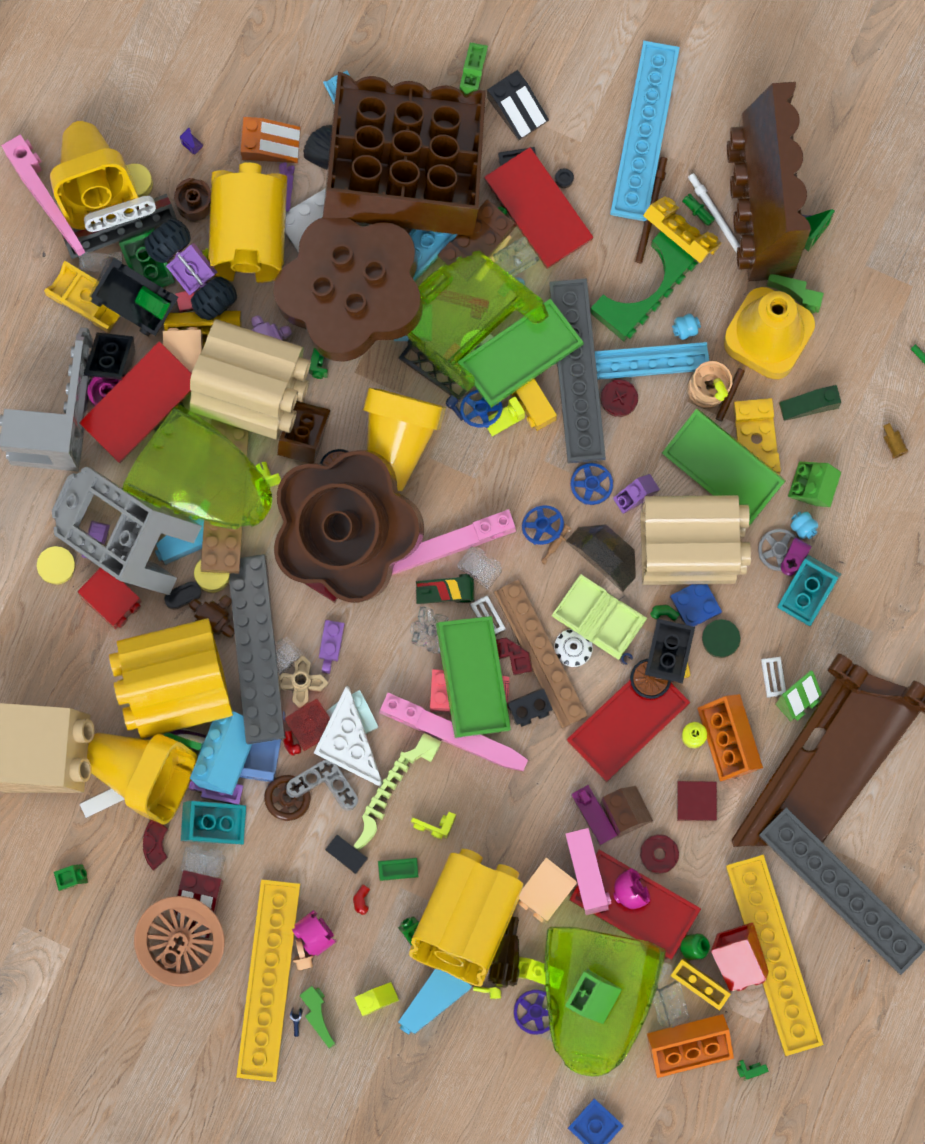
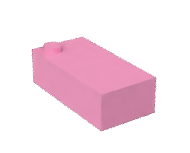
(587, 872)

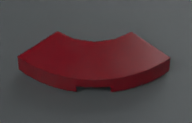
(153, 844)

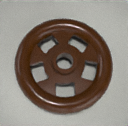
(284, 814)

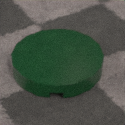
(721, 638)

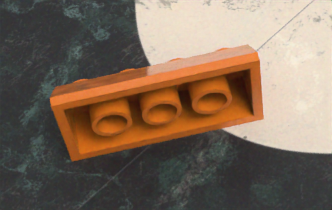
(730, 737)
(690, 1045)

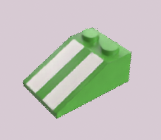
(800, 697)

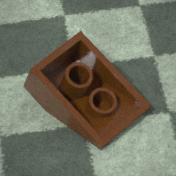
(306, 435)

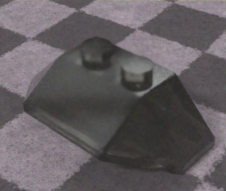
(606, 553)

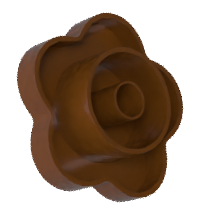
(351, 286)
(345, 525)

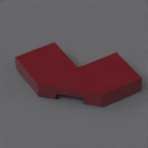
(519, 657)

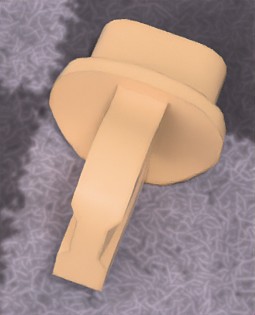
(303, 960)

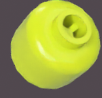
(688, 737)

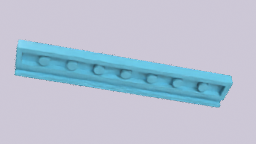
(650, 360)

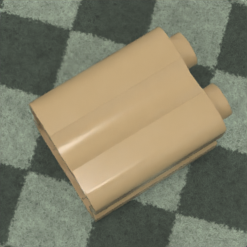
(249, 380)
(693, 539)

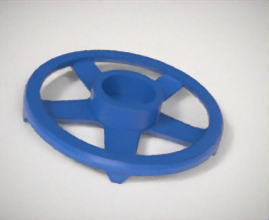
(480, 408)
(591, 484)
(543, 524)

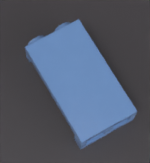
(262, 760)

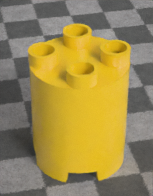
(247, 222)

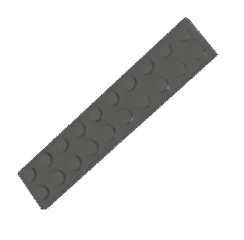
(579, 376)
(256, 651)
(843, 891)

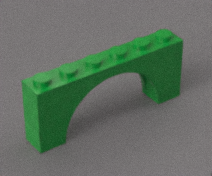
(626, 317)

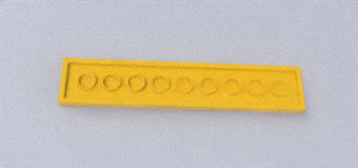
(268, 981)
(784, 982)

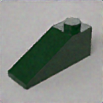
(811, 403)

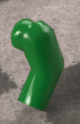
(660, 610)

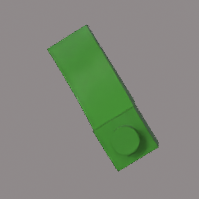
(473, 68)
(796, 289)
(313, 999)

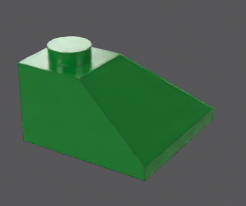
(818, 225)

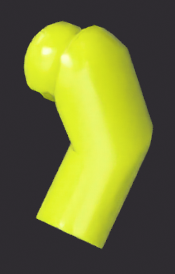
(720, 387)

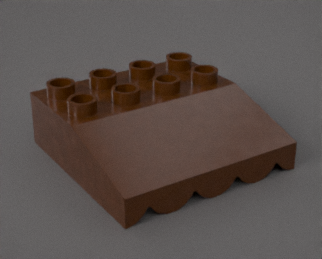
(405, 155)
(768, 185)

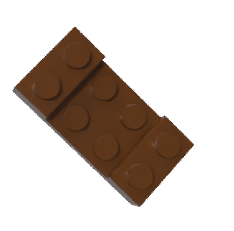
(489, 232)

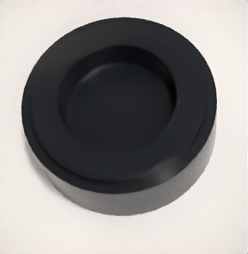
(564, 178)

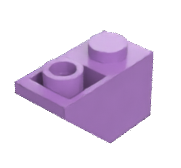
(634, 493)

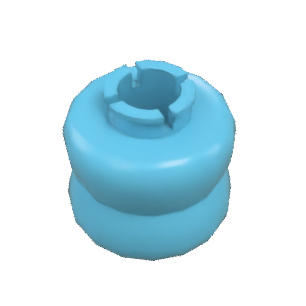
(686, 326)
(804, 525)

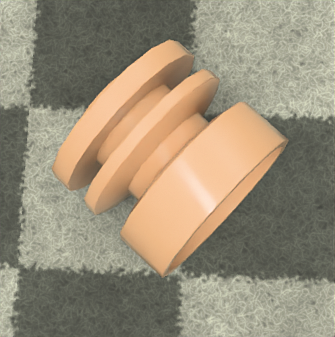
(704, 376)

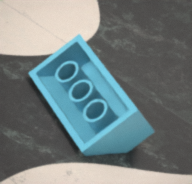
(222, 755)

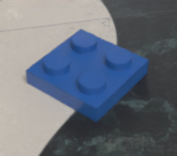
(695, 604)
(595, 1125)

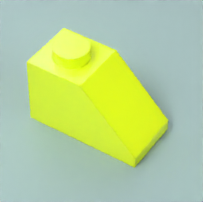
(376, 999)

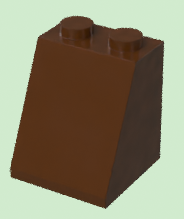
(626, 810)

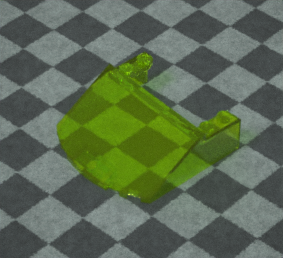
(464, 307)

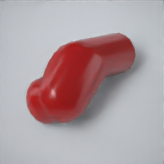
(289, 744)
(359, 901)

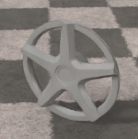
(779, 549)

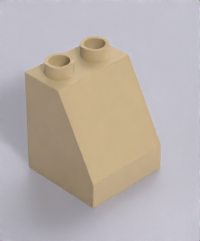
(44, 749)

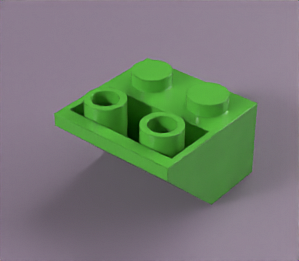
(815, 483)
(593, 997)

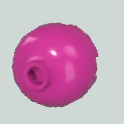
(630, 890)

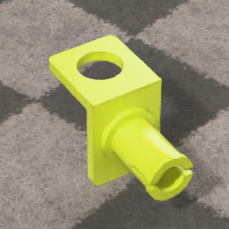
(271, 479)

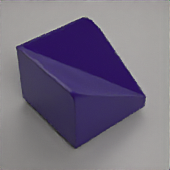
(190, 142)

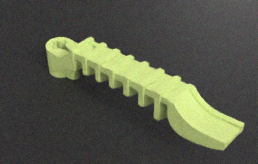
(426, 749)

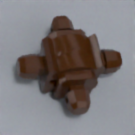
(216, 614)

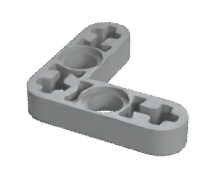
(328, 778)

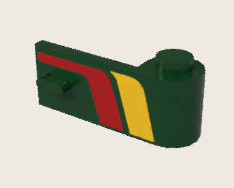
(446, 590)

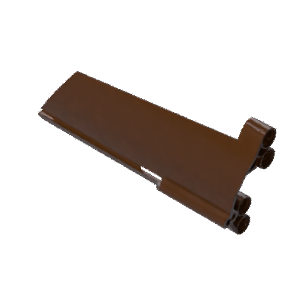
(862, 726)

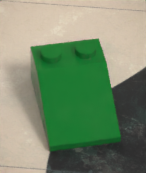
(139, 260)

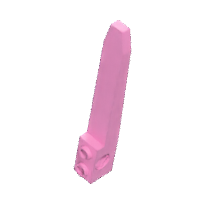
(27, 170)
(459, 540)
(442, 729)

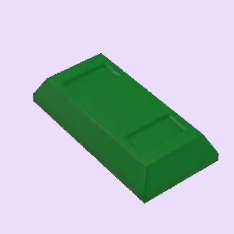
(152, 302)
(398, 869)

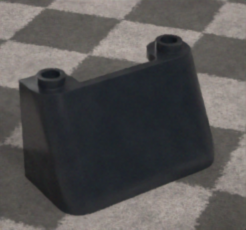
(118, 290)

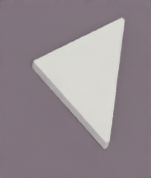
(346, 741)

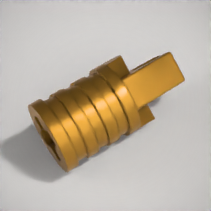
(894, 442)

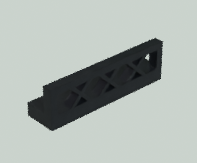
(411, 346)

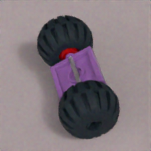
(190, 269)

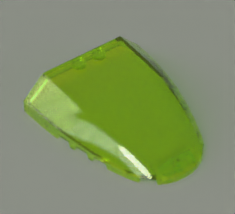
(199, 474)
(624, 961)

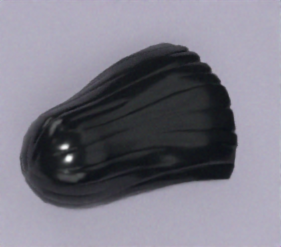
(318, 147)

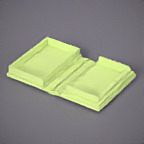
(599, 617)

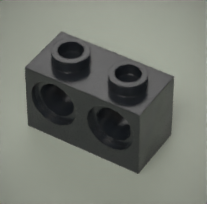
(527, 702)

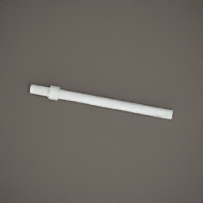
(701, 191)

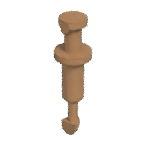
(554, 545)

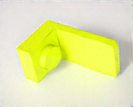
(510, 415)
(446, 824)
(531, 970)

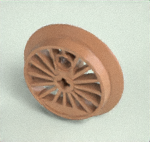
(195, 911)

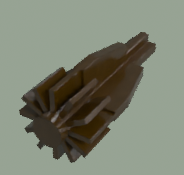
(505, 963)

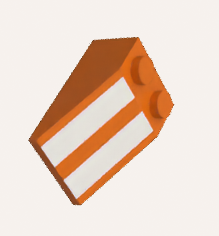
(269, 140)

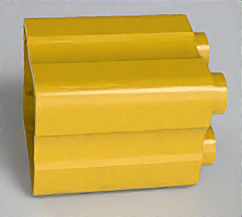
(170, 679)
(466, 917)

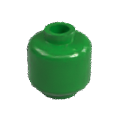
(695, 946)

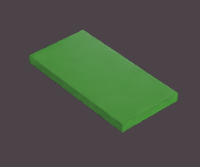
(520, 354)
(722, 464)
(473, 676)

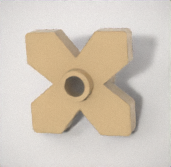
(302, 672)

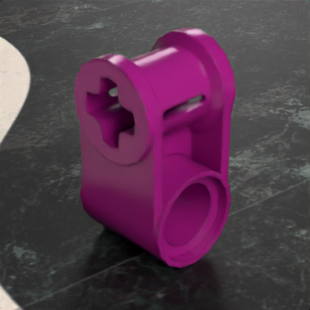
(795, 554)

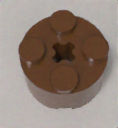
(191, 209)

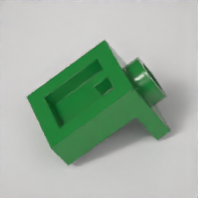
(317, 361)
(70, 877)
(408, 928)
(755, 1070)

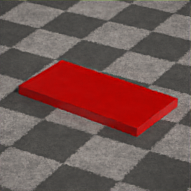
(538, 208)
(138, 402)
(624, 728)
(661, 921)

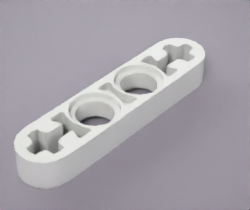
(118, 210)

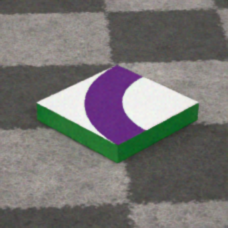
(188, 738)

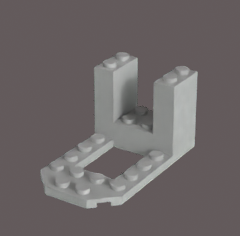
(51, 438)
(134, 533)

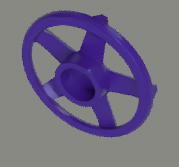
(534, 1012)

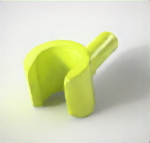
(495, 993)

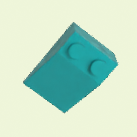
(809, 590)
(213, 822)

